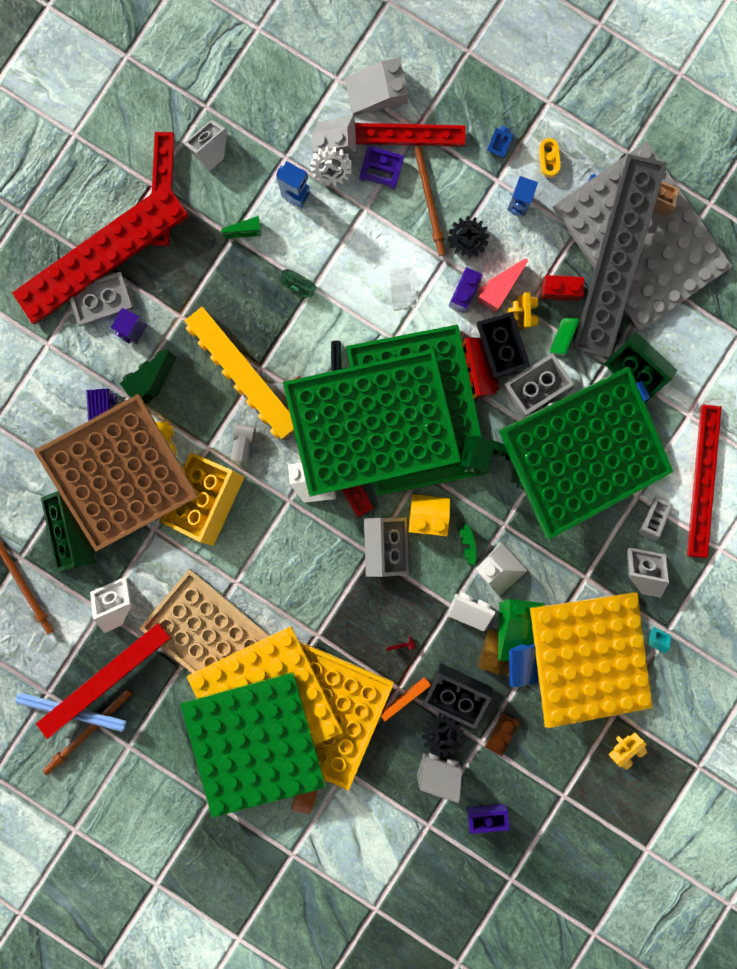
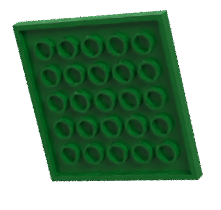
(253, 744)

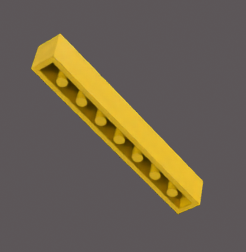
(241, 372)

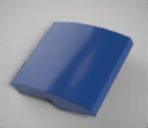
(523, 665)

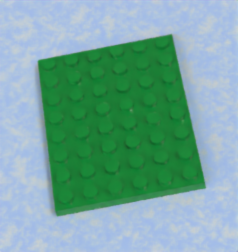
(457, 390)
(371, 422)
(586, 452)

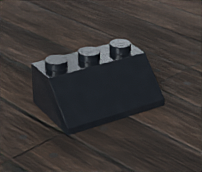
(503, 345)
(458, 696)

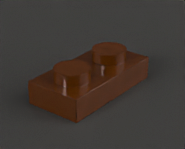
(501, 733)

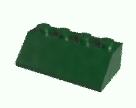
(67, 539)

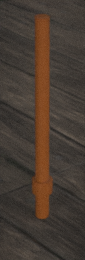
(437, 235)
(40, 615)
(61, 757)

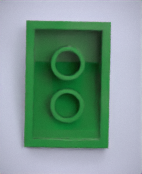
(514, 625)

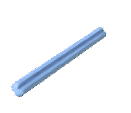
(86, 716)

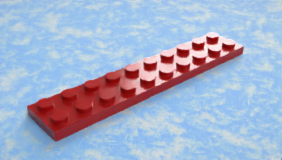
(100, 254)

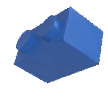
(522, 196)

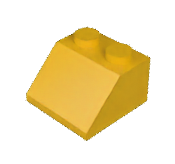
(429, 515)

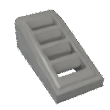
(648, 533)

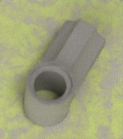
(243, 437)

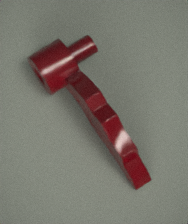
(411, 645)

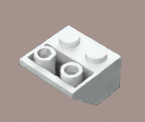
(470, 612)

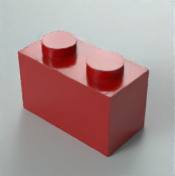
(562, 288)

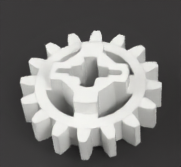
(331, 166)

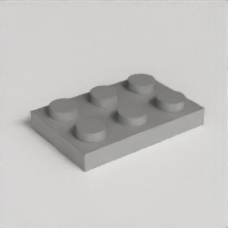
(101, 300)

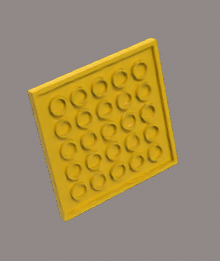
(266, 659)
(591, 659)
(357, 703)

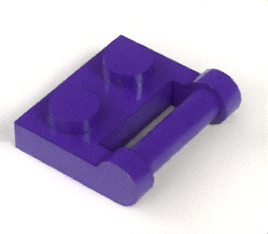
(382, 161)

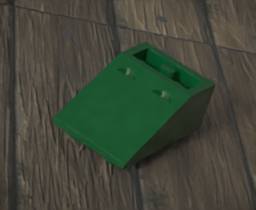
(149, 377)

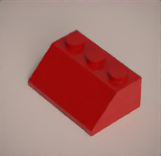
(479, 369)

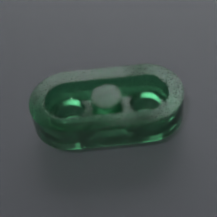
(297, 283)

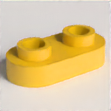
(549, 158)

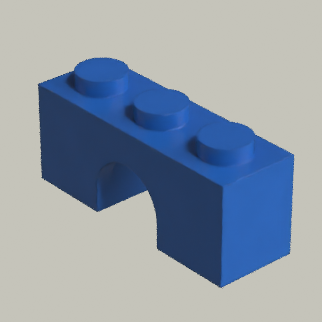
(293, 184)

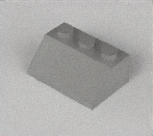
(538, 386)
(386, 547)

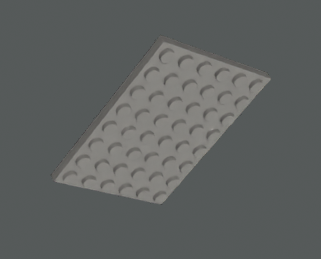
(676, 252)

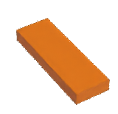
(405, 698)

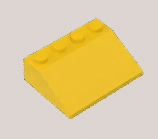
(216, 492)

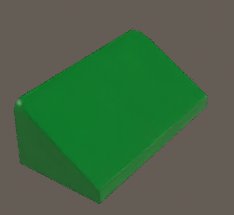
(564, 336)

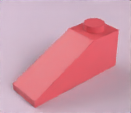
(498, 287)

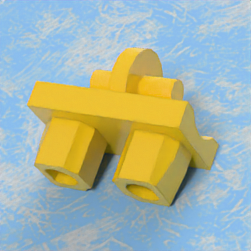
(522, 311)
(627, 749)

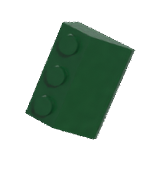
(644, 362)

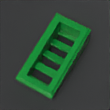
(246, 228)

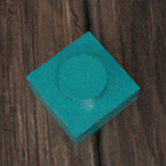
(659, 640)

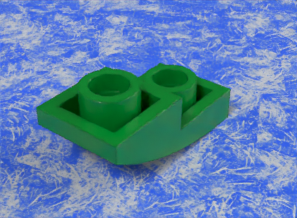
(467, 537)

